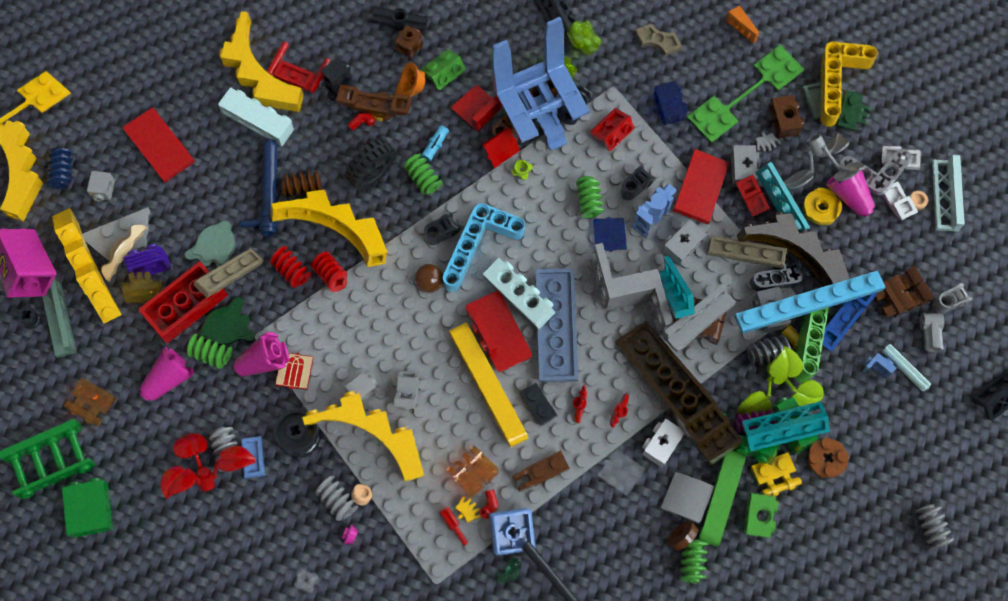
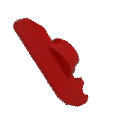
(580, 403)
(620, 410)

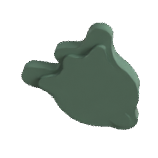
(213, 245)

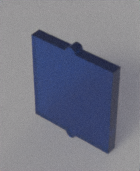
(610, 233)

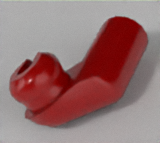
(361, 118)
(491, 505)

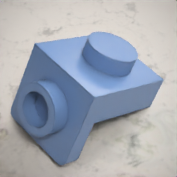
(879, 363)

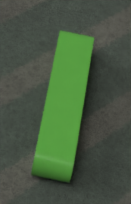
(811, 342)
(722, 498)

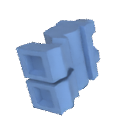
(653, 211)

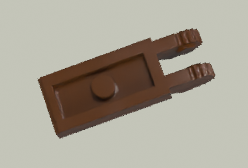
(542, 471)

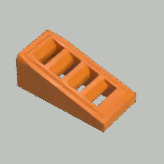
(740, 21)

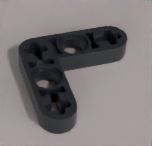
(782, 273)

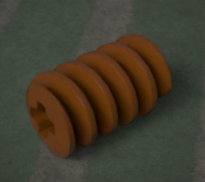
(301, 183)

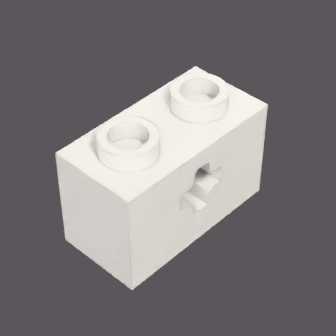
(658, 453)

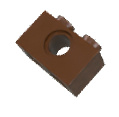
(785, 126)

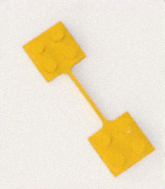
(41, 93)

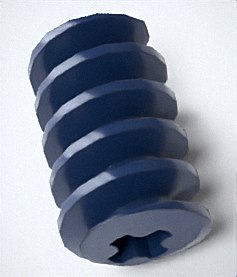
(59, 168)

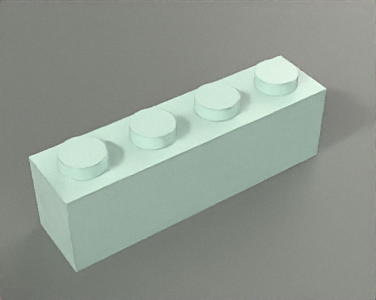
(256, 116)

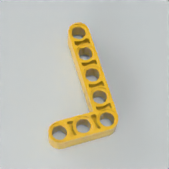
(833, 59)

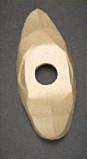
(120, 249)

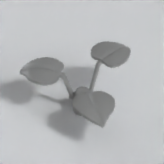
(820, 149)

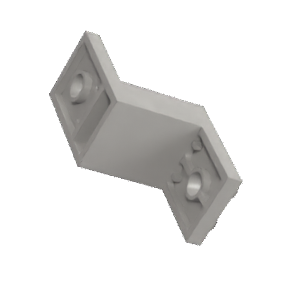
(631, 289)

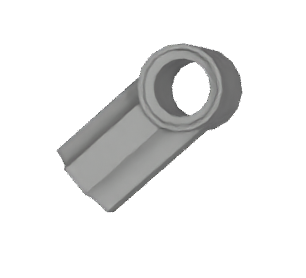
(932, 327)

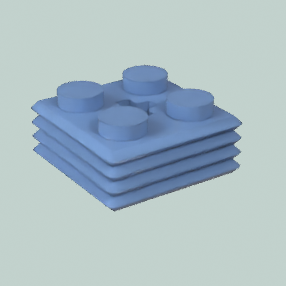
(502, 522)

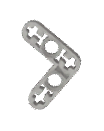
(875, 178)

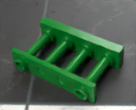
(32, 447)

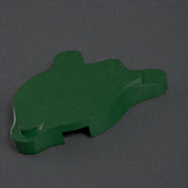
(227, 325)

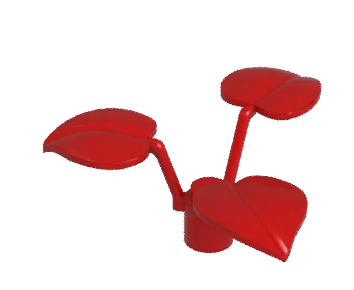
(178, 480)

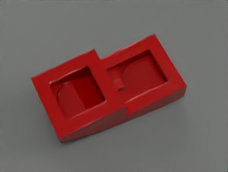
(753, 195)

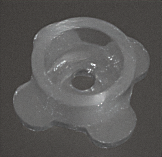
(300, 583)

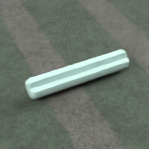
(906, 367)

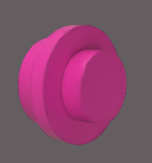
(349, 535)

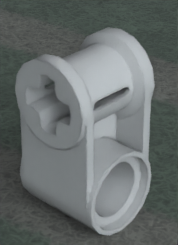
(954, 298)

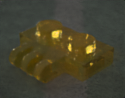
(141, 288)

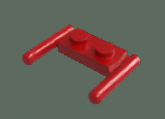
(293, 74)

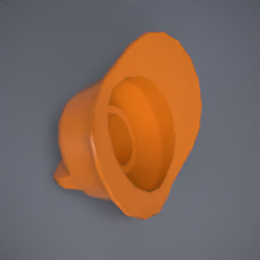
(411, 81)

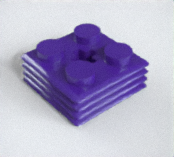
(150, 260)

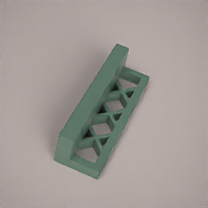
(59, 320)

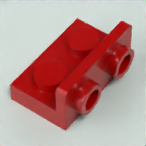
(613, 128)

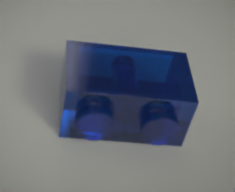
(670, 103)

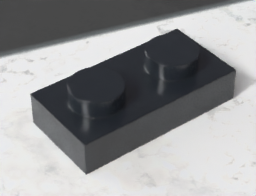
(538, 404)

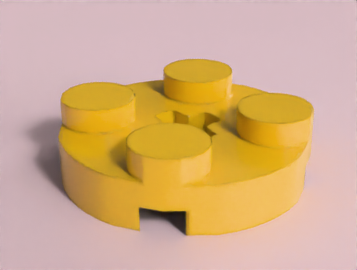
(819, 216)

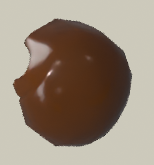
(428, 278)

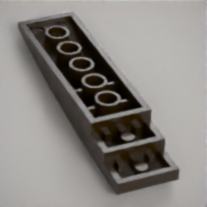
(679, 392)

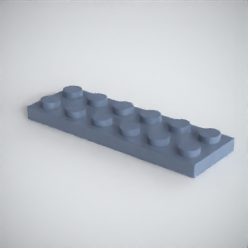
(558, 335)

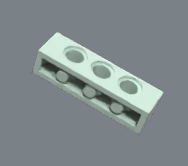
(537, 315)

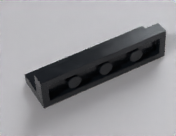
(552, 10)
(993, 393)

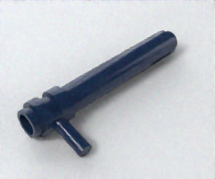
(269, 191)

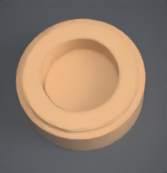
(919, 199)
(361, 494)

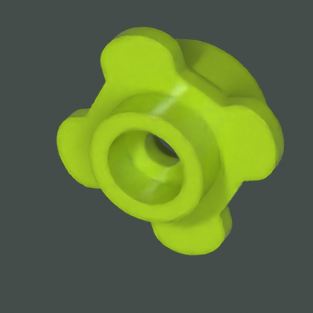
(521, 164)

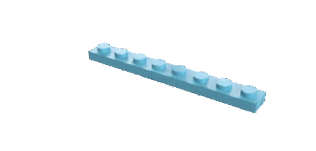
(809, 302)

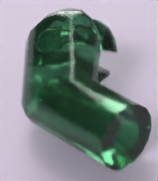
(512, 571)

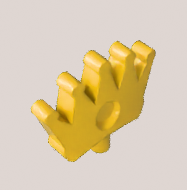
(467, 511)

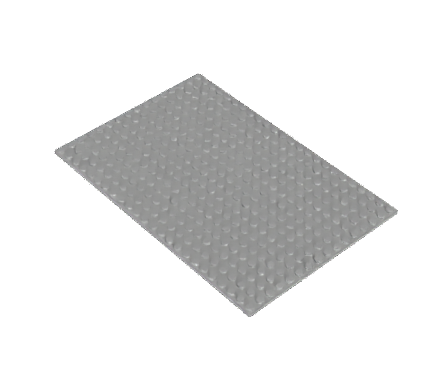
(391, 326)

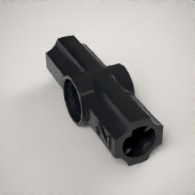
(389, 18)

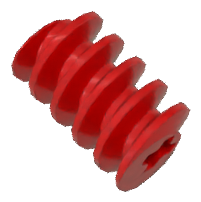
(288, 268)
(329, 271)

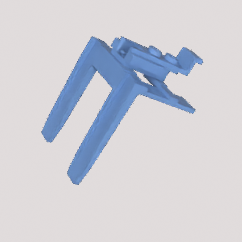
(514, 92)

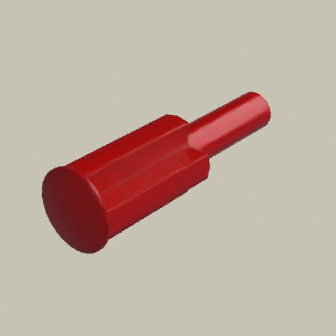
(453, 524)

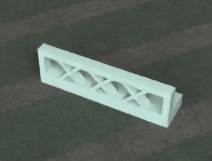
(955, 192)

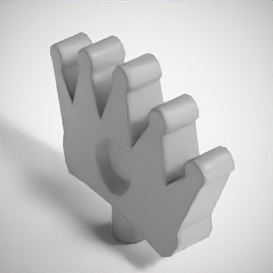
(766, 141)

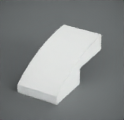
(914, 164)
(898, 202)

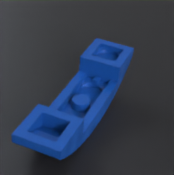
(844, 320)

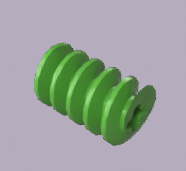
(421, 175)
(589, 197)
(207, 353)
(693, 562)

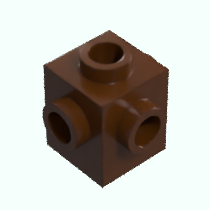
(409, 41)

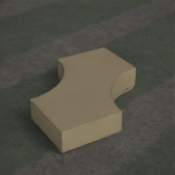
(650, 36)

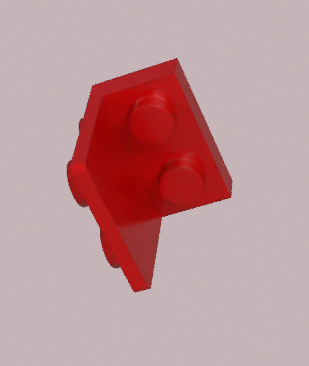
(477, 107)

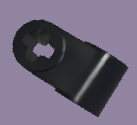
(639, 181)
(444, 227)

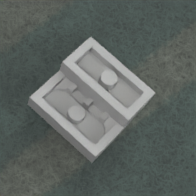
(687, 497)

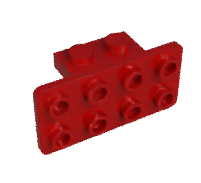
(498, 331)

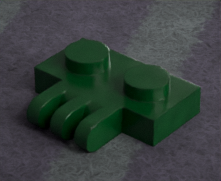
(852, 111)

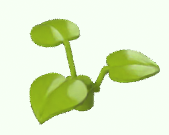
(783, 366)

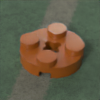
(838, 455)

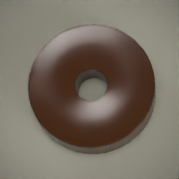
(682, 536)

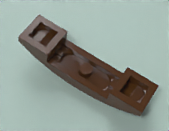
(374, 103)

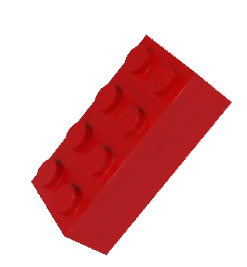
(180, 304)

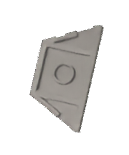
(105, 236)

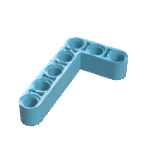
(473, 240)

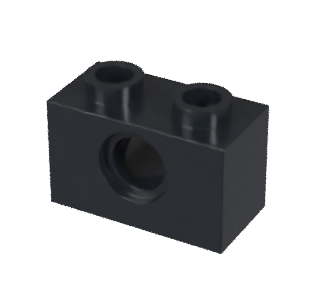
(335, 74)

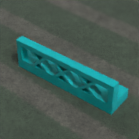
(780, 195)
(676, 290)
(787, 429)

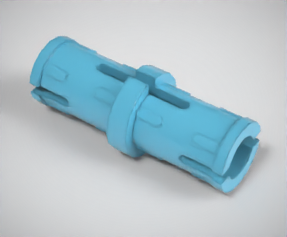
(441, 134)

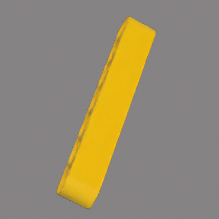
(488, 385)

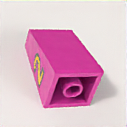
(24, 264)

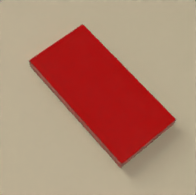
(158, 144)
(701, 186)

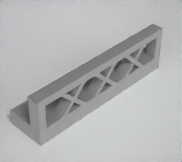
(705, 314)

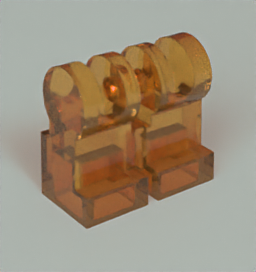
(471, 480)

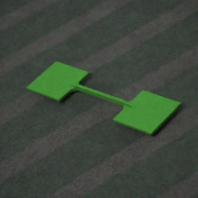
(715, 118)

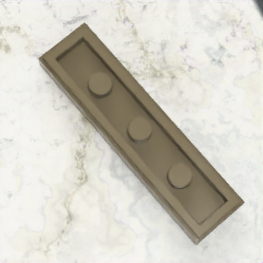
(747, 251)
(228, 273)

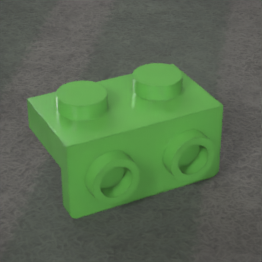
(444, 68)

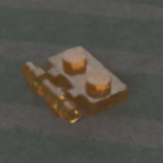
(93, 396)

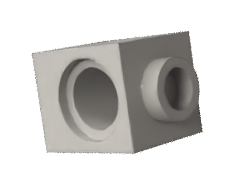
(100, 186)
(364, 385)

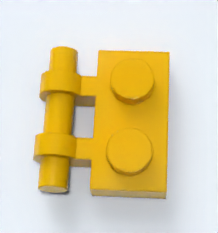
(781, 467)

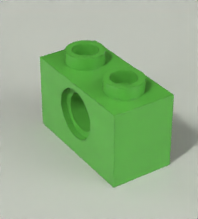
(754, 504)

